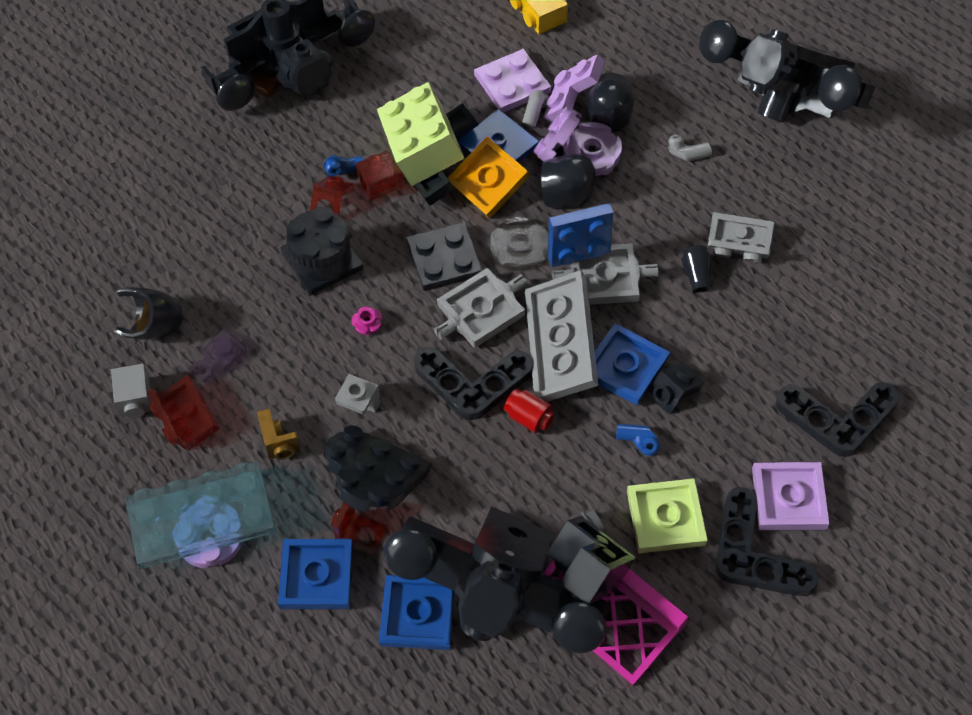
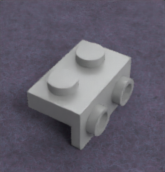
(740, 236)

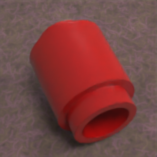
(529, 410)

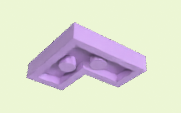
(572, 82)

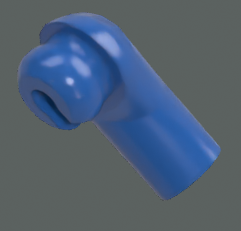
(339, 165)
(640, 436)

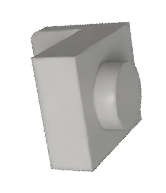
(358, 395)

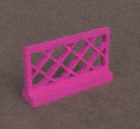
(652, 604)

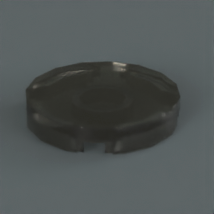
(519, 254)

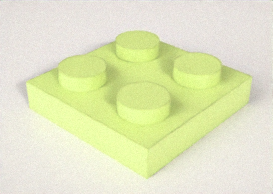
(666, 515)

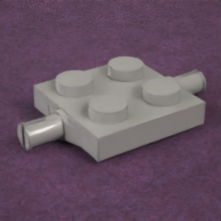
(612, 276)
(481, 307)

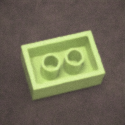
(419, 134)

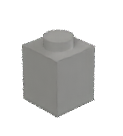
(130, 390)

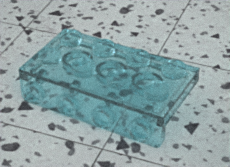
(199, 514)

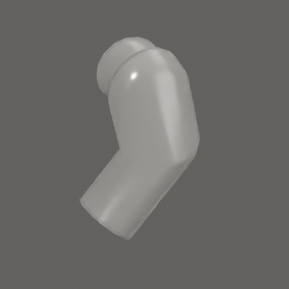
(536, 101)
(688, 153)

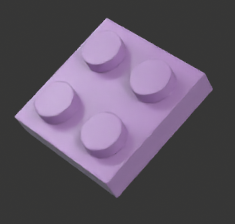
(511, 80)
(790, 496)

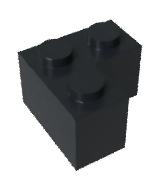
(590, 560)

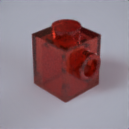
(379, 175)

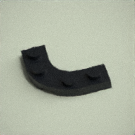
(438, 185)

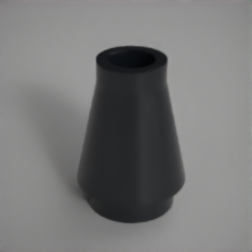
(698, 267)

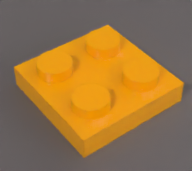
(488, 177)

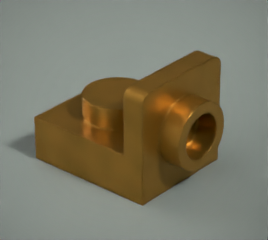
(277, 444)

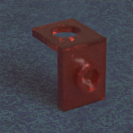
(330, 189)
(346, 523)

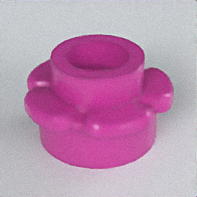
(367, 327)

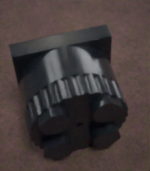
(320, 249)

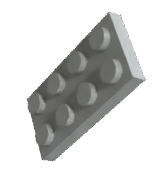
(561, 337)

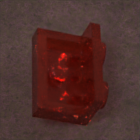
(183, 413)

